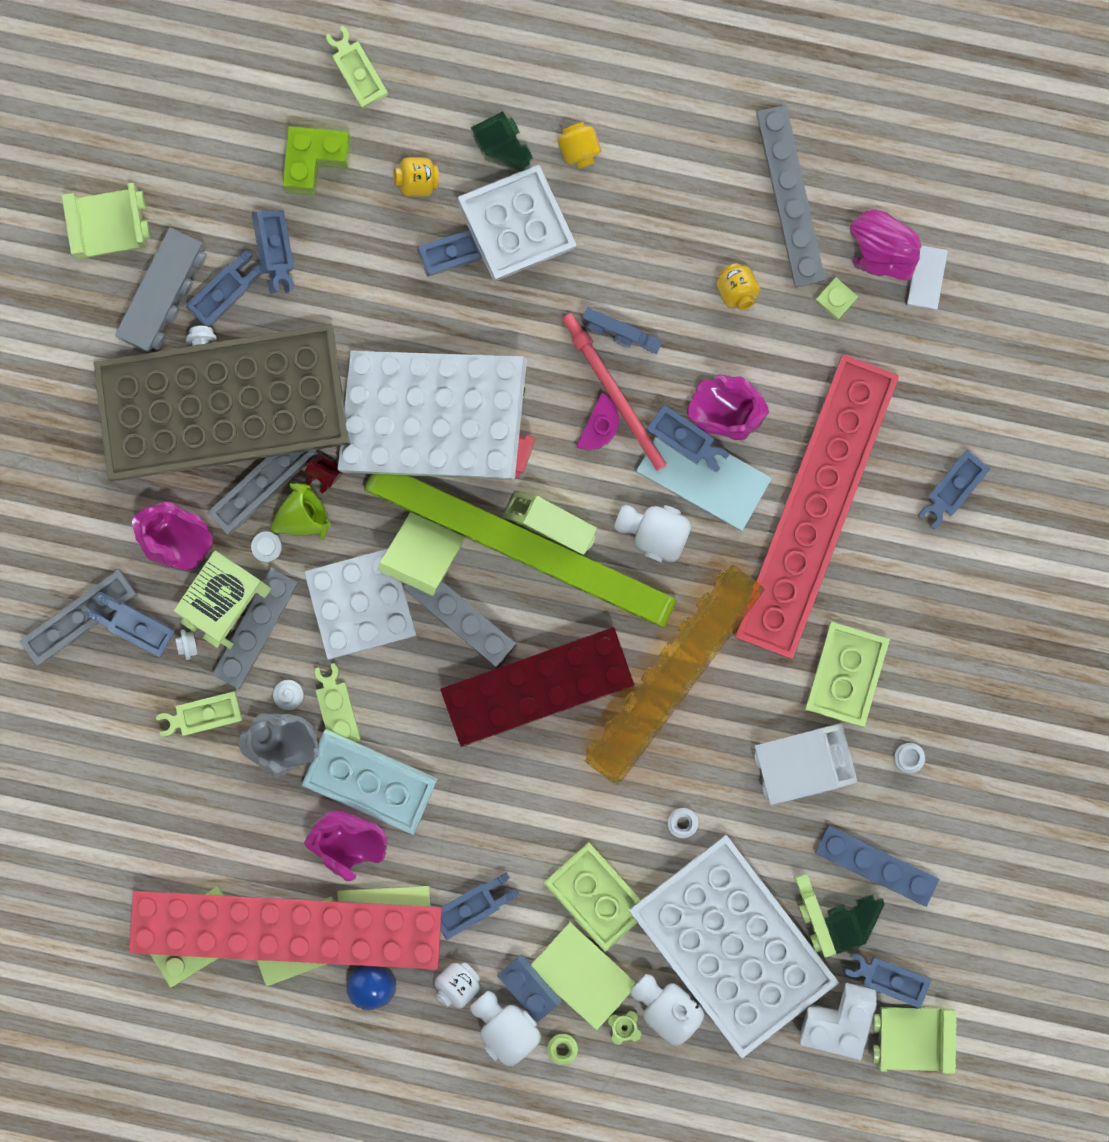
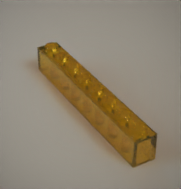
(674, 674)

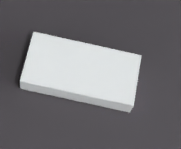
(927, 279)

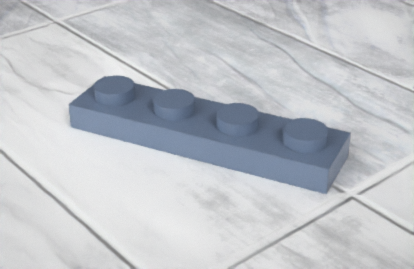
(877, 866)

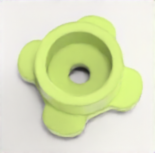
(631, 1033)

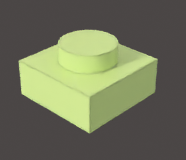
(836, 298)

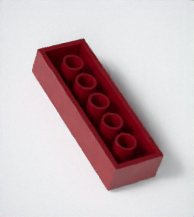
(537, 687)

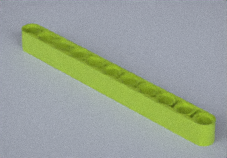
(523, 546)

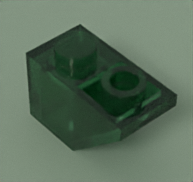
(499, 142)
(854, 925)

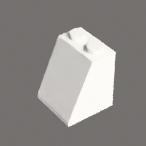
(805, 764)

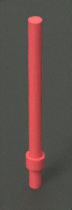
(583, 343)

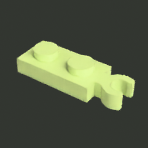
(357, 70)
(337, 706)
(203, 715)
(812, 913)

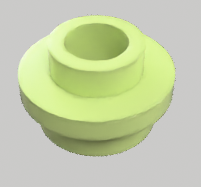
(555, 1056)

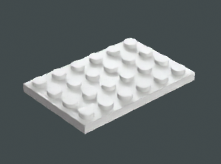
(433, 414)
(733, 946)

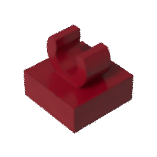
(324, 470)

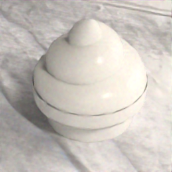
(288, 695)

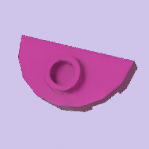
(601, 425)

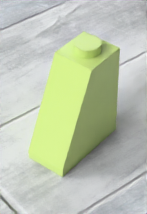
(550, 522)

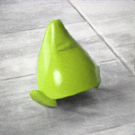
(295, 517)

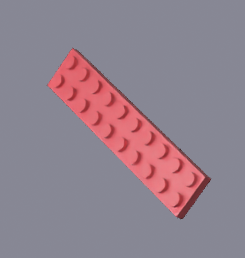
(818, 505)
(285, 930)

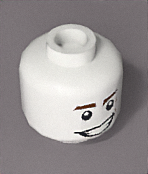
(457, 985)

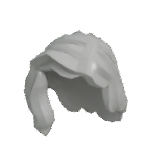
(279, 743)

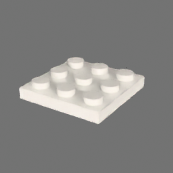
(516, 223)
(358, 605)

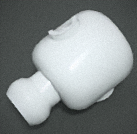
(658, 532)
(669, 1010)
(507, 1031)

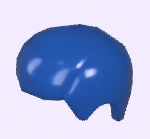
(371, 987)

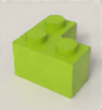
(309, 150)

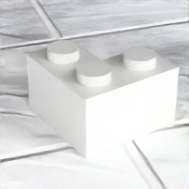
(843, 1030)

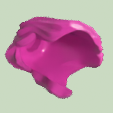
(885, 245)
(727, 407)
(172, 536)
(345, 842)

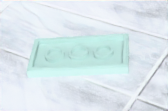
(725, 494)
(369, 782)

